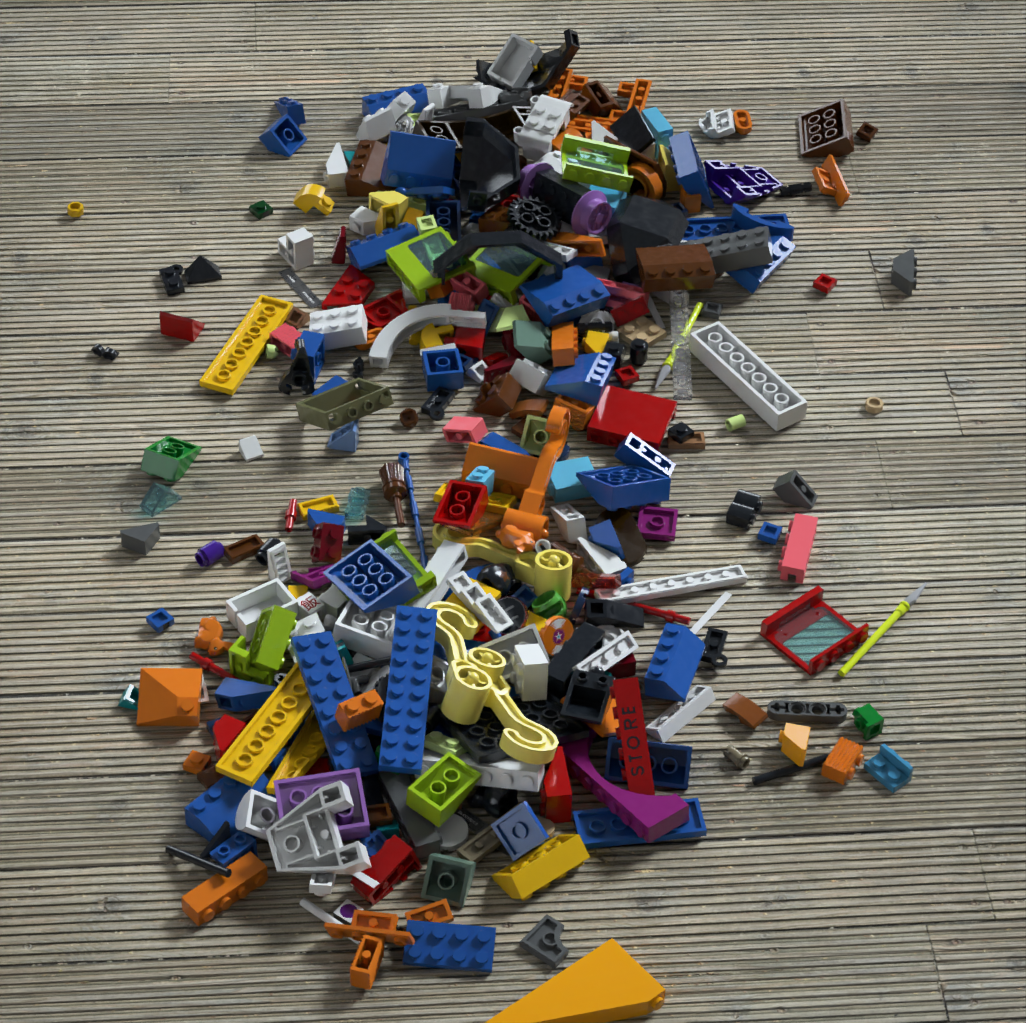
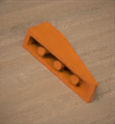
(585, 245)

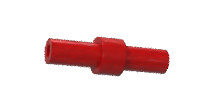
(290, 515)

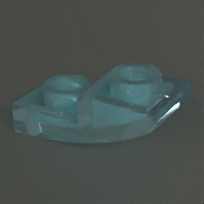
(357, 503)

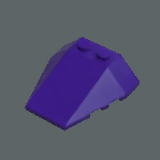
(738, 183)

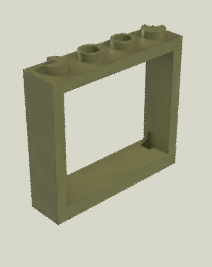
(344, 403)

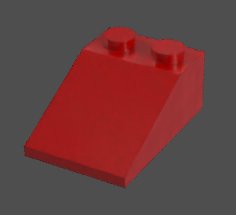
(462, 504)
(556, 791)

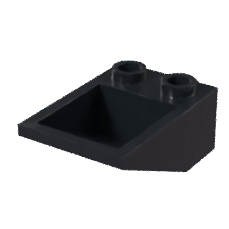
(588, 696)

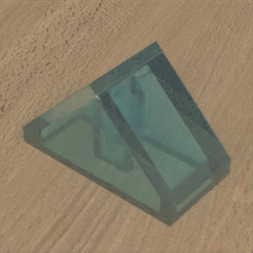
(158, 499)

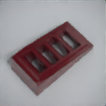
(339, 250)
(499, 369)

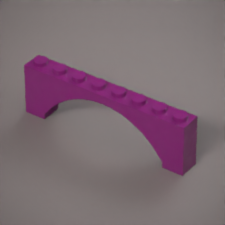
(646, 814)

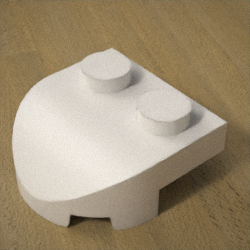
(717, 124)

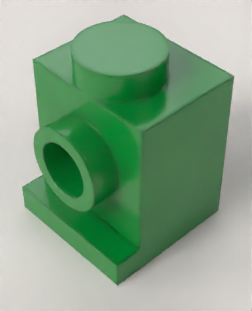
(868, 721)

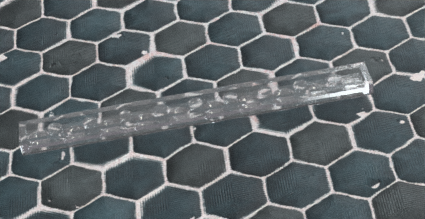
(680, 345)

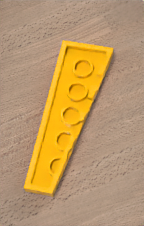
(302, 754)

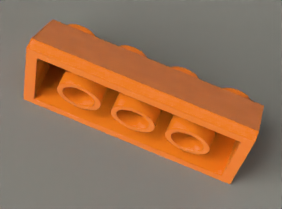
(512, 469)

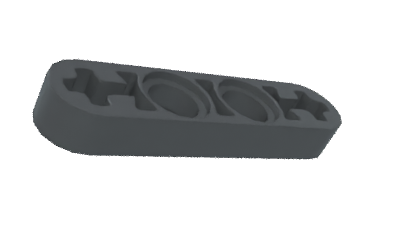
(807, 714)

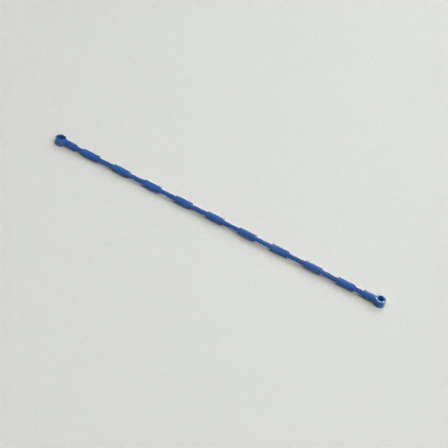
(403, 459)

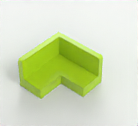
(241, 664)

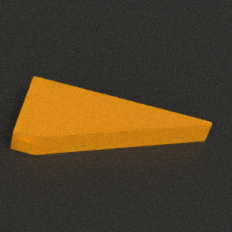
(595, 989)

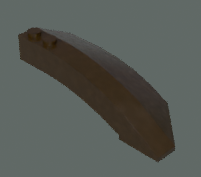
(453, 130)

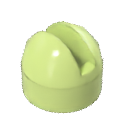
(271, 351)

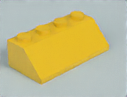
(542, 866)

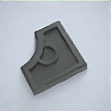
(545, 941)

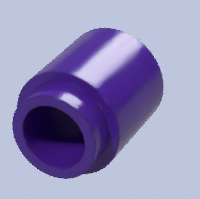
(209, 553)

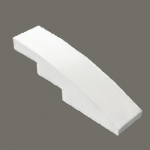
(479, 603)

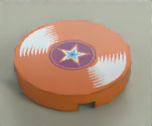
(555, 633)

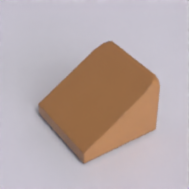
(297, 318)

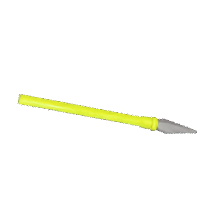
(667, 365)
(901, 609)

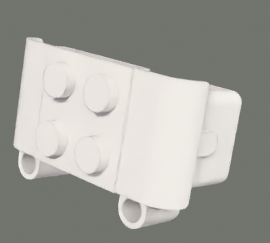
(542, 126)

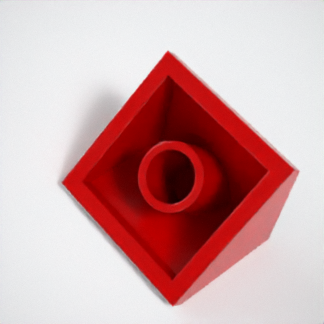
(180, 326)

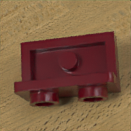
(327, 543)

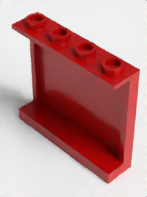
(630, 411)

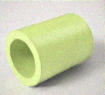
(735, 422)

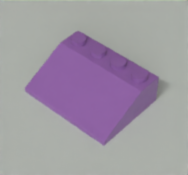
(351, 823)

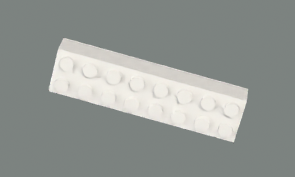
(748, 376)

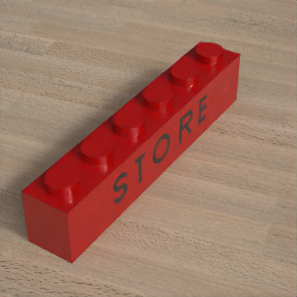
(632, 736)

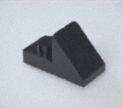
(361, 534)

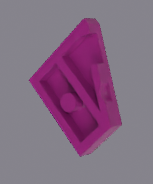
(314, 578)

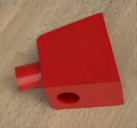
(469, 340)

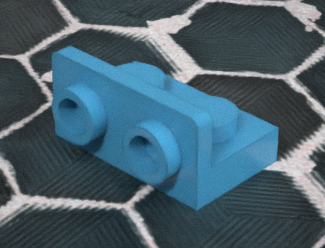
(889, 769)

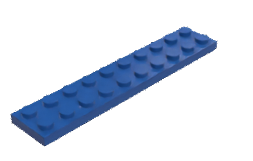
(408, 690)

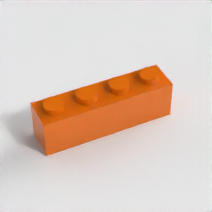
(564, 344)
(221, 892)

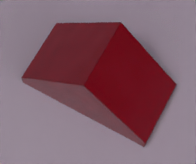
(624, 668)

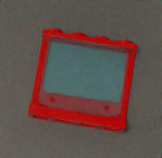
(812, 632)

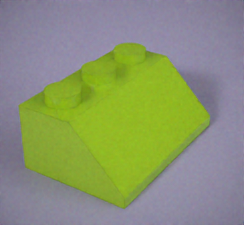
(271, 638)

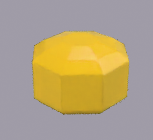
(75, 209)

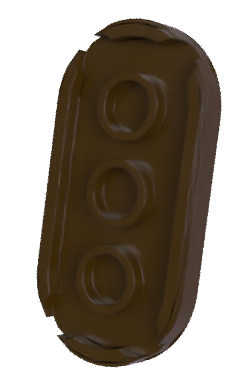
(627, 533)

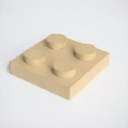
(642, 329)

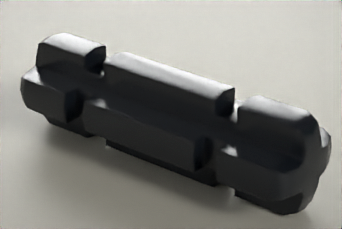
(795, 188)
(595, 326)

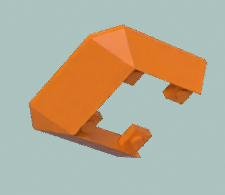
(637, 92)

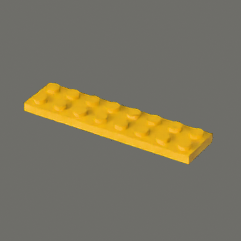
(245, 345)
(267, 730)

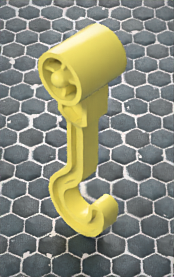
(543, 570)
(465, 682)
(521, 737)

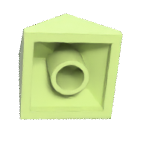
(505, 316)
(534, 435)

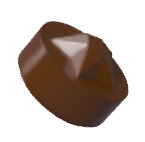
(409, 418)

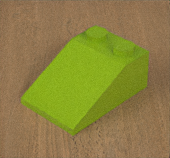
(442, 789)

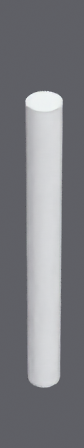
(321, 914)

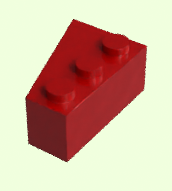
(388, 867)

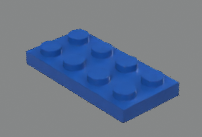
(450, 946)

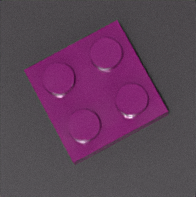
(657, 523)

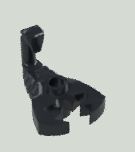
(298, 373)

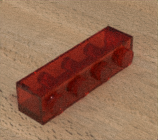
(596, 580)

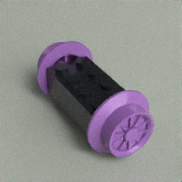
(578, 206)

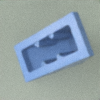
(345, 438)

